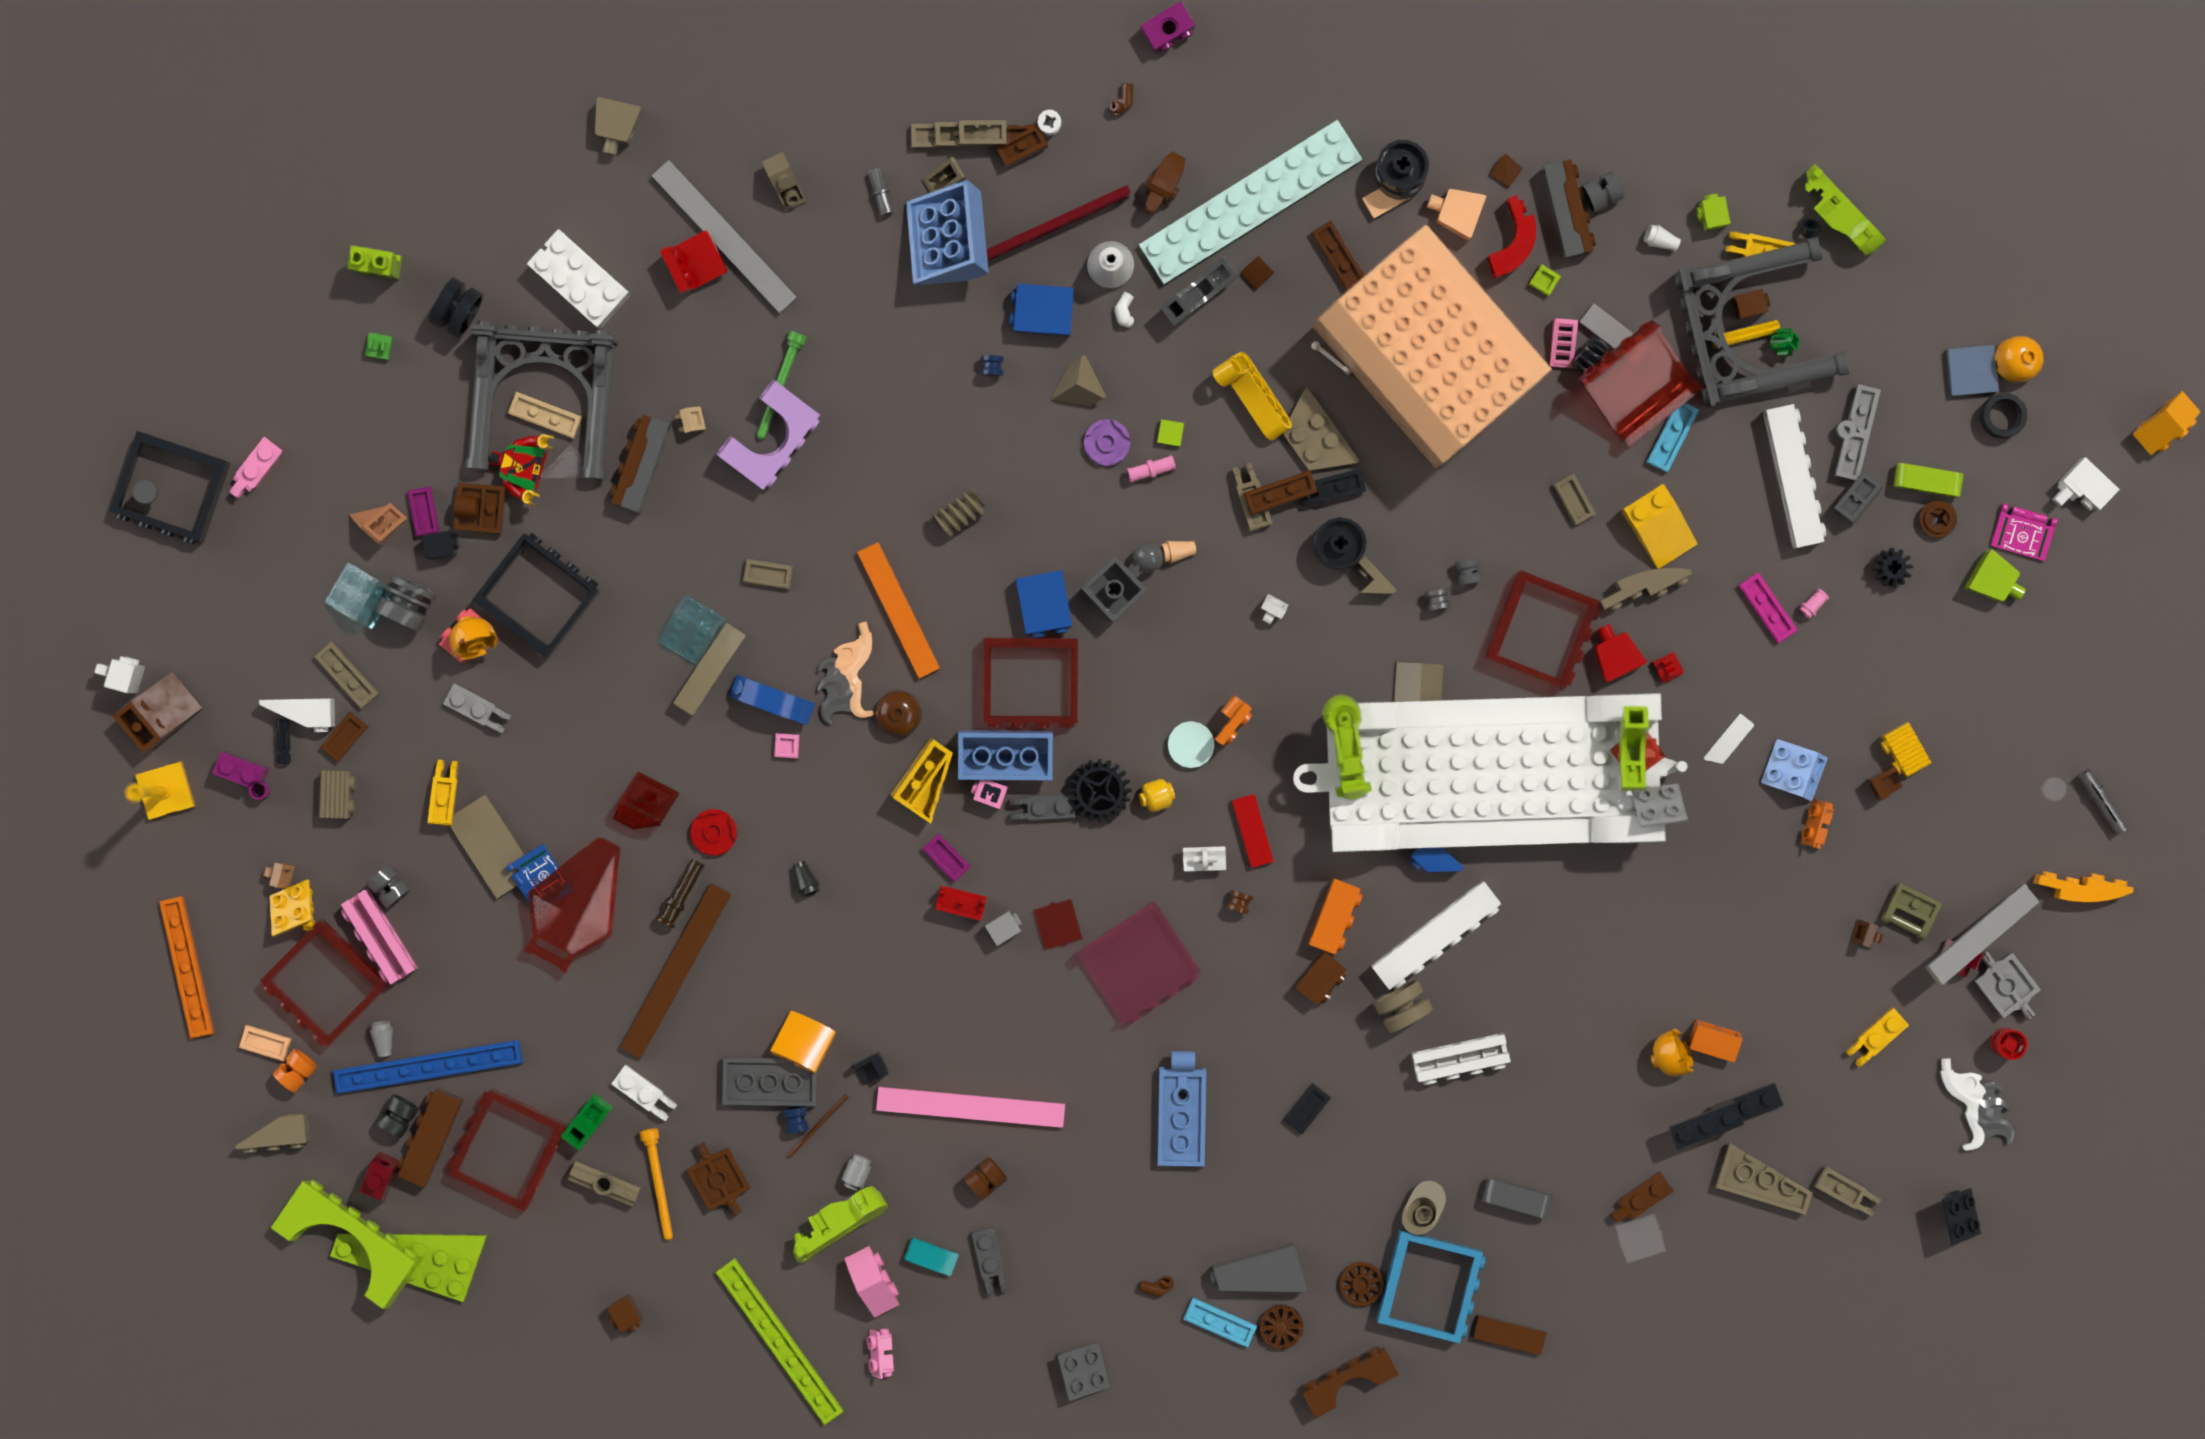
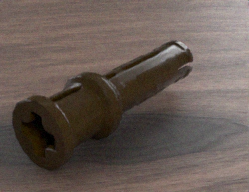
(676, 902)

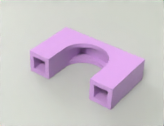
(763, 467)

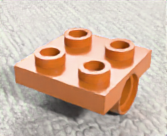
(1238, 714)

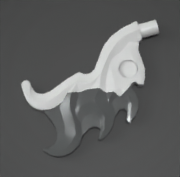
(1982, 1105)

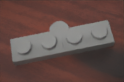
(1856, 432)

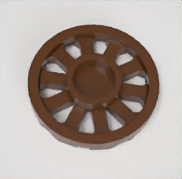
(1361, 1283)
(1281, 1326)

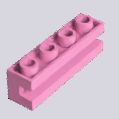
(379, 936)

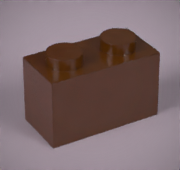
(1321, 978)

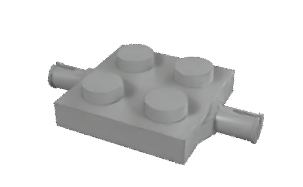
(2007, 985)

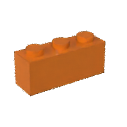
(1335, 916)

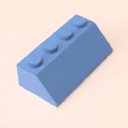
(1005, 755)

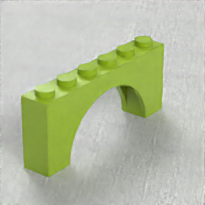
(389, 1261)

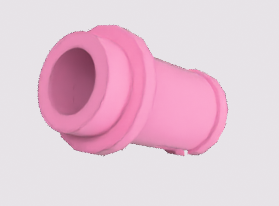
(1814, 603)

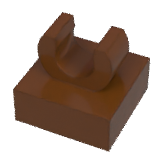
(1866, 933)

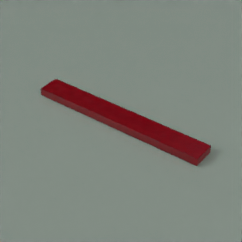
(1058, 222)

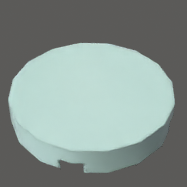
(1191, 744)

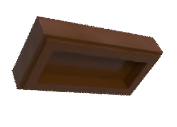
(344, 736)

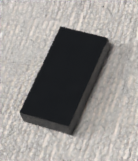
(1307, 1108)

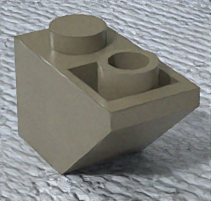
(784, 181)

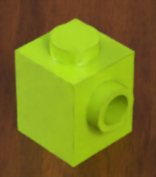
(1713, 212)

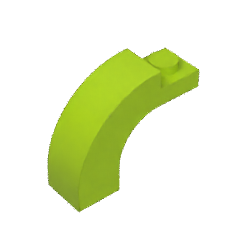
(1632, 744)

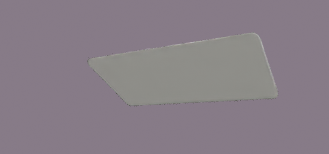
(1729, 740)

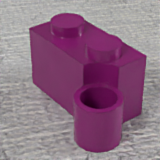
(242, 772)

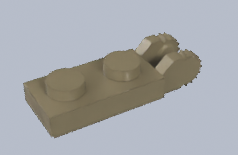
(1257, 520)
(1844, 1190)

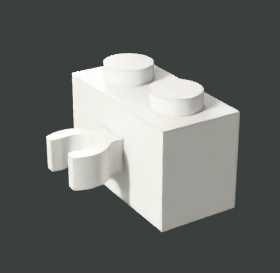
(122, 674)

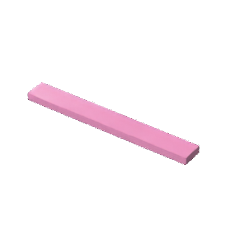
(970, 1107)

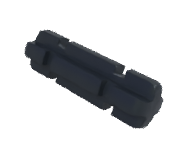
(283, 741)

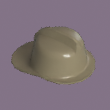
(1424, 1208)

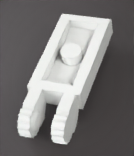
(642, 1091)

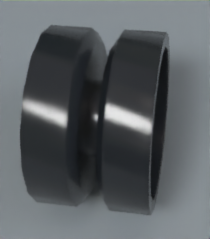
(1401, 169)
(456, 307)
(1349, 533)

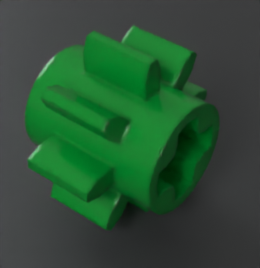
(1784, 342)

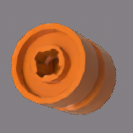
(295, 1070)

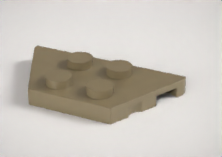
(1316, 437)

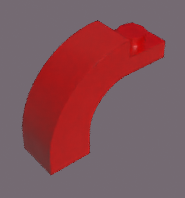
(1513, 256)

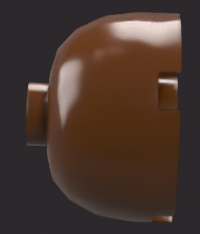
(898, 713)

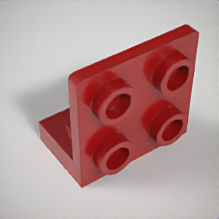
(694, 262)

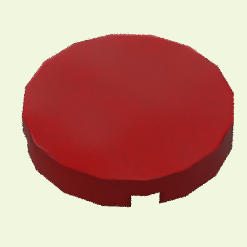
(713, 832)

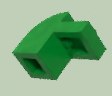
(586, 1122)

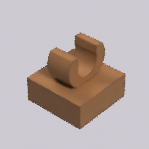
(280, 875)

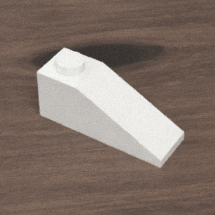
(307, 712)

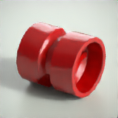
(2008, 1043)

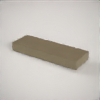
(346, 675)

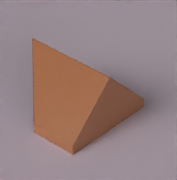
(380, 522)

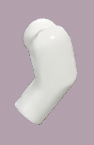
(1121, 310)

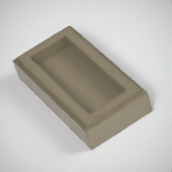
(1574, 499)
(768, 574)

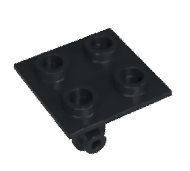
(1961, 1216)

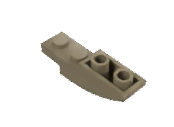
(1651, 581)

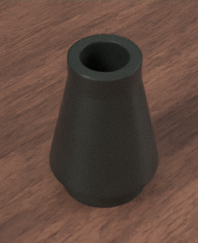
(805, 880)

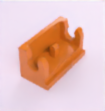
(1715, 1040)

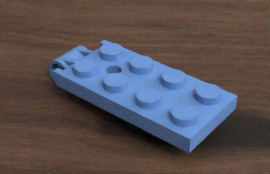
(1182, 1120)

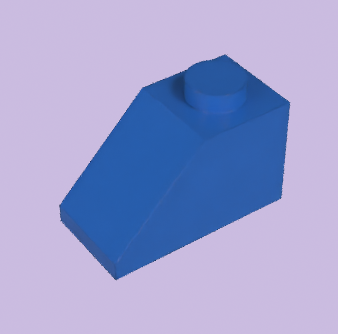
(1434, 860)

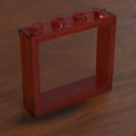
(1583, 634)
(1040, 721)
(351, 956)
(545, 1159)

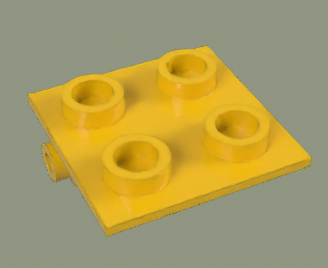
(292, 908)

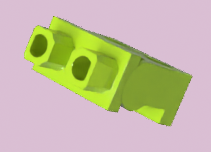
(374, 262)

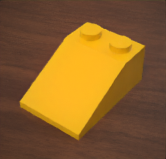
(1659, 526)

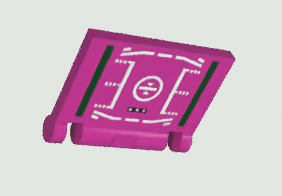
(2023, 532)

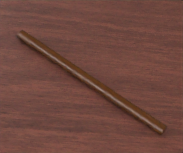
(817, 1126)

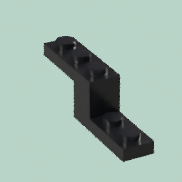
(1725, 1116)

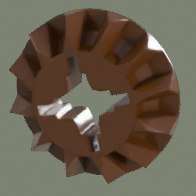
(1949, 518)

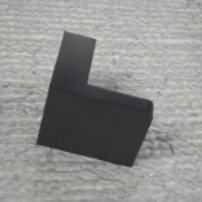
(871, 1068)

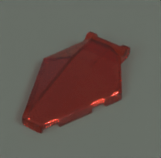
(575, 904)

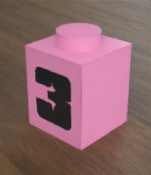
(989, 792)

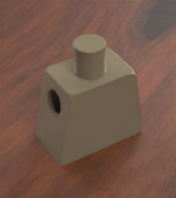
(616, 123)

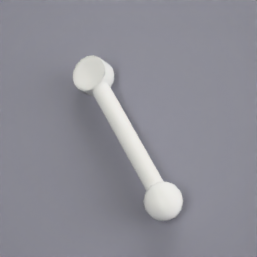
(1316, 346)

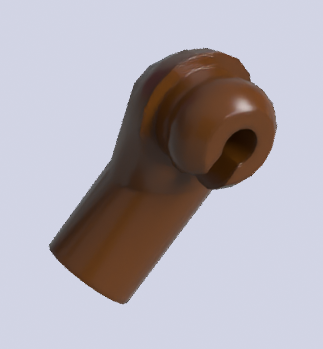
(1158, 1288)

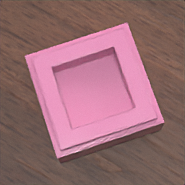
(787, 745)

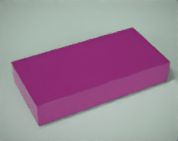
(423, 511)
(946, 857)

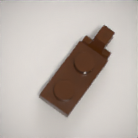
(1642, 1197)

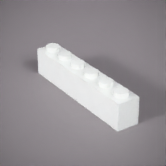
(1793, 476)
(1435, 935)

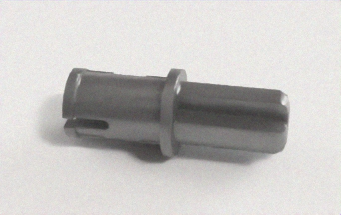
(880, 191)

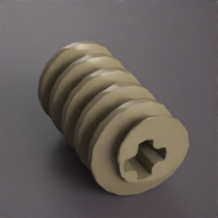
(960, 513)

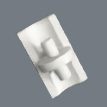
(1204, 858)

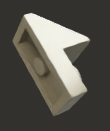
(1379, 583)

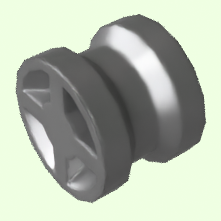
(1438, 599)

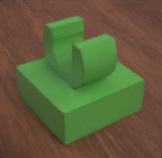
(379, 346)

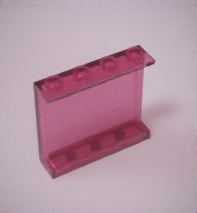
(1139, 963)

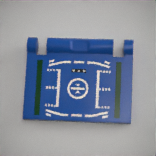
(532, 869)

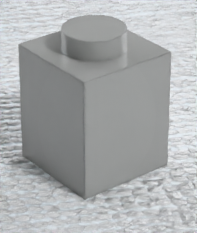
(1004, 927)

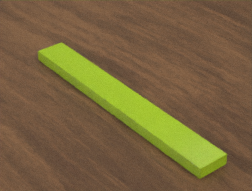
(779, 1341)

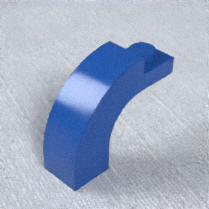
(772, 700)

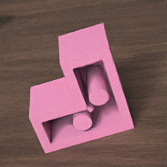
(872, 1282)

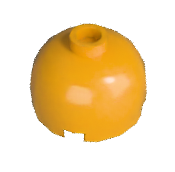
(2019, 359)
(472, 637)
(1671, 1054)

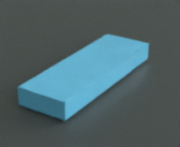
(1672, 437)
(1220, 1322)

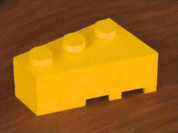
(923, 780)

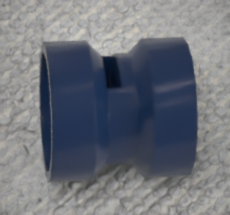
(796, 1119)

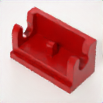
(961, 903)

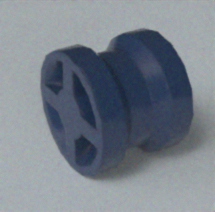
(992, 365)

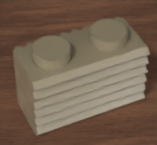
(337, 794)

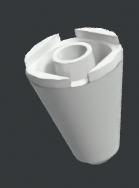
(1110, 274)

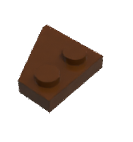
(1021, 143)

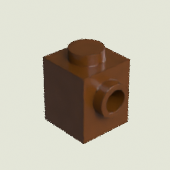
(625, 1314)

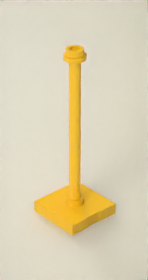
(162, 790)

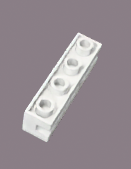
(1460, 1058)

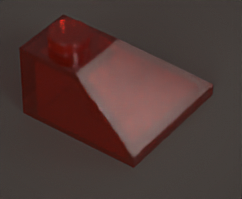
(645, 803)

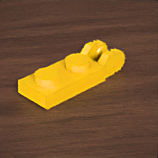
(1755, 244)
(443, 795)
(1878, 1035)

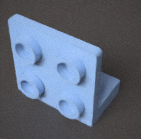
(1794, 769)

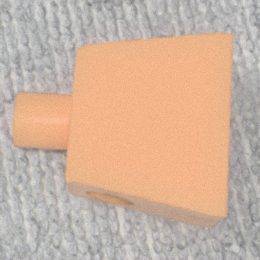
(1458, 211)

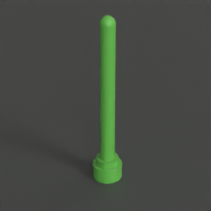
(795, 342)

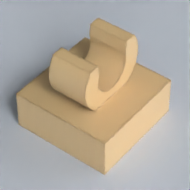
(691, 419)

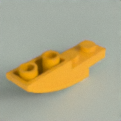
(2091, 888)

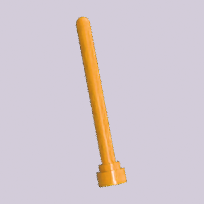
(650, 1138)

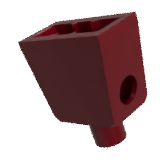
(379, 1176)

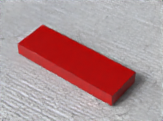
(1252, 830)

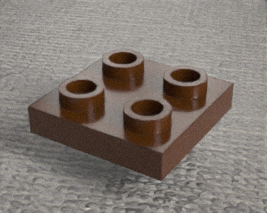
(479, 508)

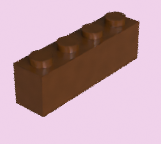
(430, 1137)

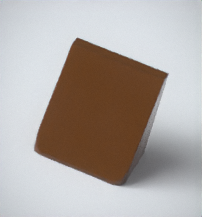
(1257, 272)

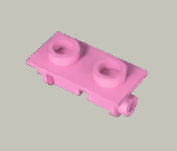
(877, 1344)

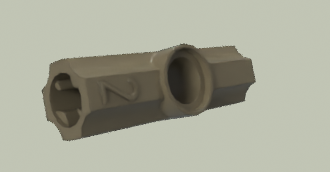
(589, 1178)

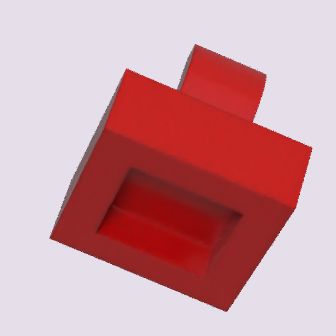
(1668, 667)

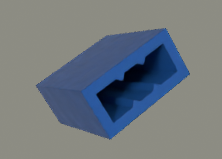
(1042, 310)
(1044, 603)

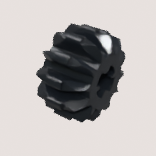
(1590, 354)
(1898, 574)

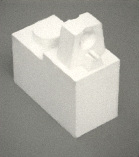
(2085, 482)

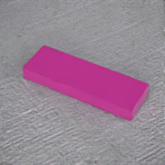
(1767, 607)

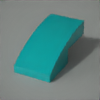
(931, 1256)

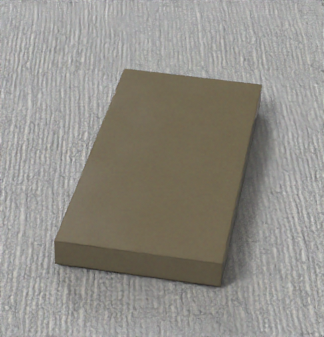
(488, 843)

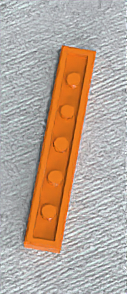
(898, 610)
(186, 967)

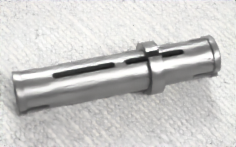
(2087, 779)

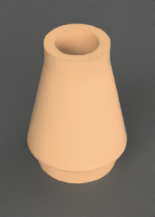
(1177, 550)

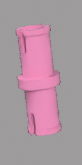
(1151, 469)

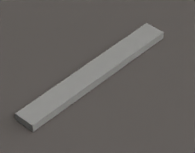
(724, 236)

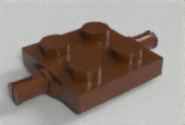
(718, 1178)

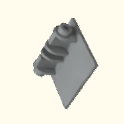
(1659, 805)

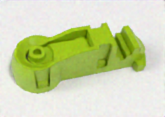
(1842, 214)
(1343, 718)
(837, 1221)

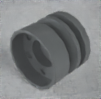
(405, 602)

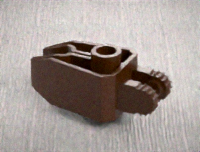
(1163, 184)

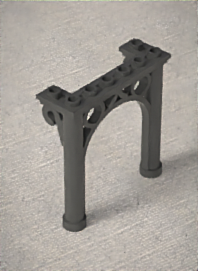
(1762, 379)
(486, 385)

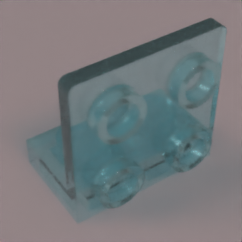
(357, 595)
(691, 629)

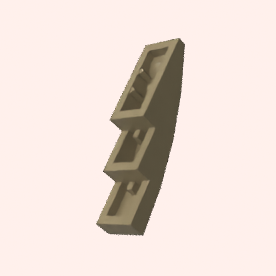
(959, 134)
(709, 670)

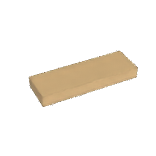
(545, 415)

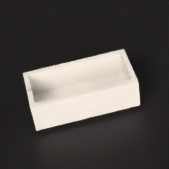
(579, 279)

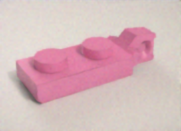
(256, 467)

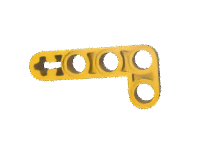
(1254, 394)

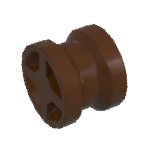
(1239, 902)

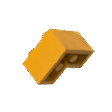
(2167, 424)

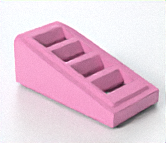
(1555, 342)

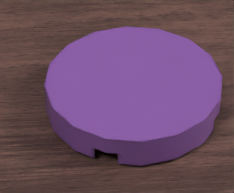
(1107, 442)

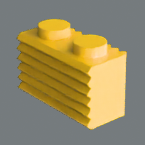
(1905, 750)

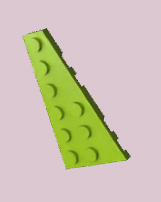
(445, 1264)

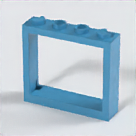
(1394, 1274)

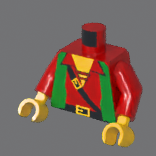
(522, 466)

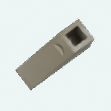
(285, 1130)

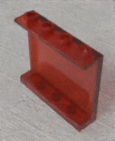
(1639, 383)

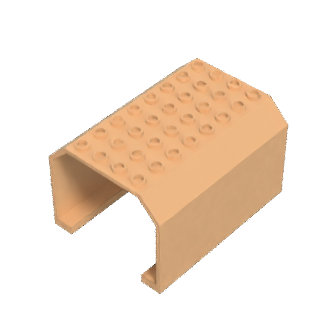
(1431, 346)

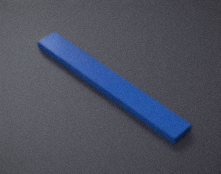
(428, 1066)

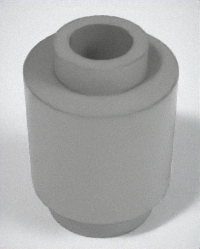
(856, 1172)

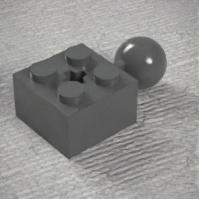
(1147, 558)

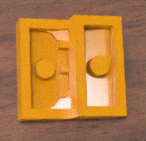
(803, 1041)

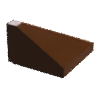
(1506, 170)

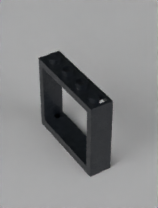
(168, 529)
(553, 556)

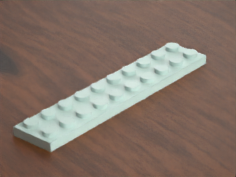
(1250, 202)

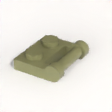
(1914, 904)

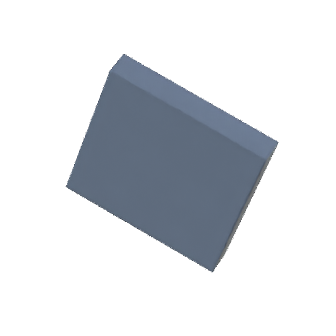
(1972, 370)

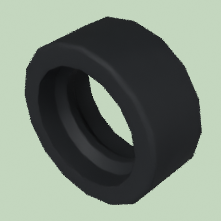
(2021, 415)

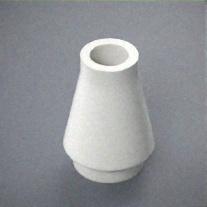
(1660, 238)

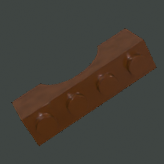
(1322, 1393)

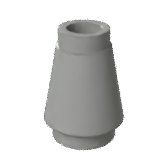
(382, 1037)

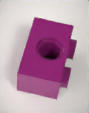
(1175, 15)

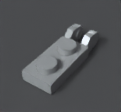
(474, 707)

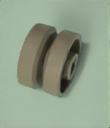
(1403, 1007)

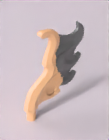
(842, 678)

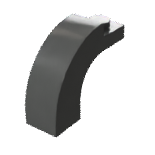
(1200, 291)

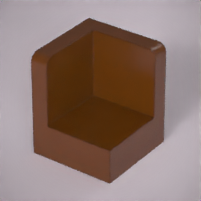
(1884, 783)

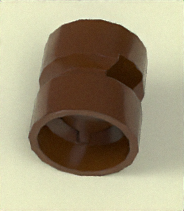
(985, 1178)

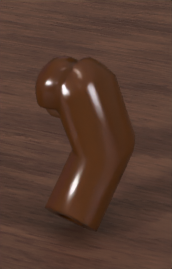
(1123, 103)

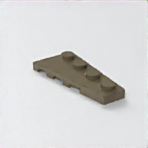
(1754, 1179)

